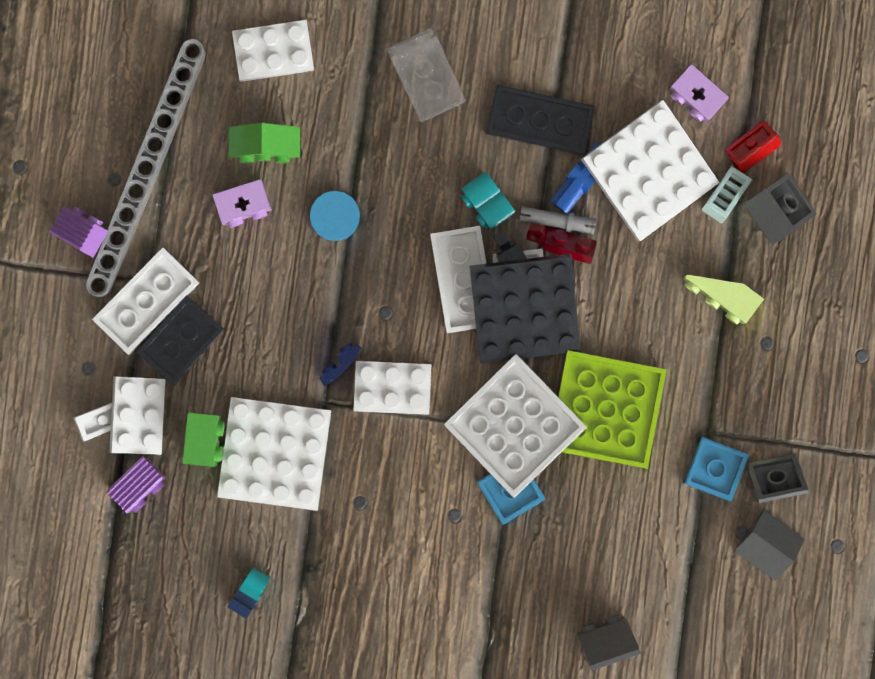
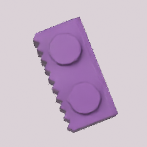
(78, 231)
(136, 485)

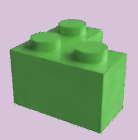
(264, 142)
(202, 440)

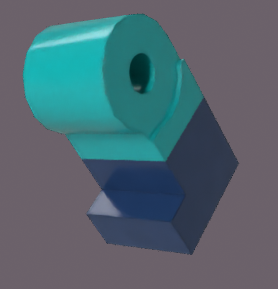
(249, 593)

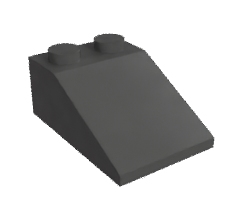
(608, 642)

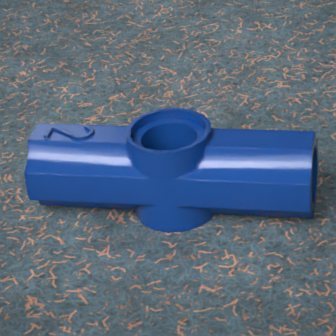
(576, 184)

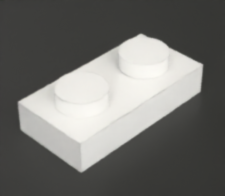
(94, 422)

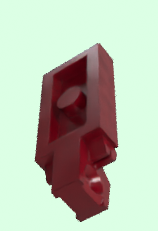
(562, 242)

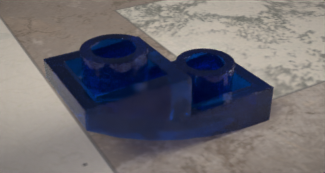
(346, 358)

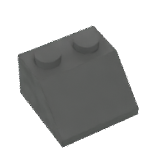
(780, 209)

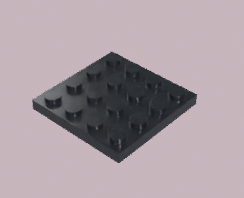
(525, 308)

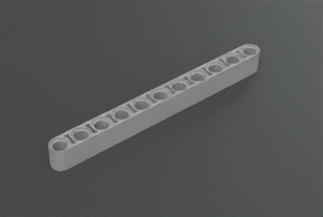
(145, 155)

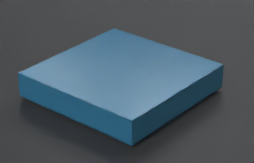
(716, 469)
(504, 504)

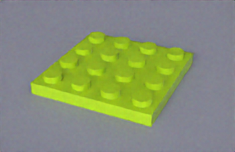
(616, 404)

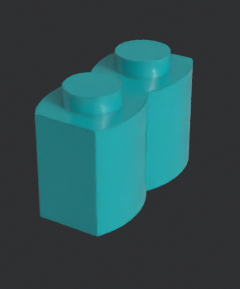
(487, 201)

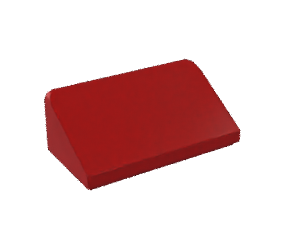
(753, 146)

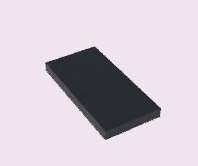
(540, 120)

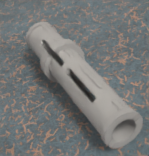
(558, 220)

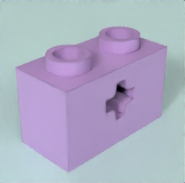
(695, 81)
(229, 200)

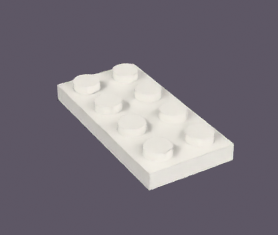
(453, 255)
(145, 301)

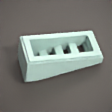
(715, 211)

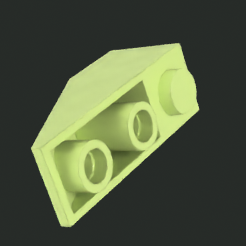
(732, 297)

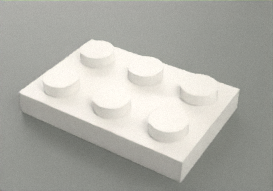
(273, 50)
(392, 387)
(137, 415)

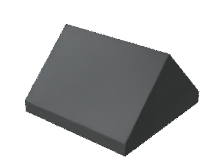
(776, 478)
(770, 545)

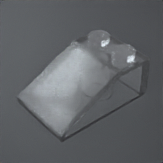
(426, 75)

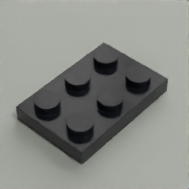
(180, 340)

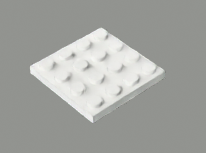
(650, 170)
(515, 425)
(274, 453)

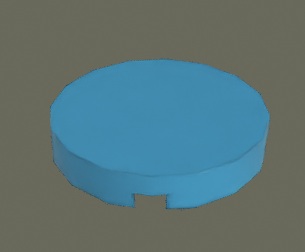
(334, 216)

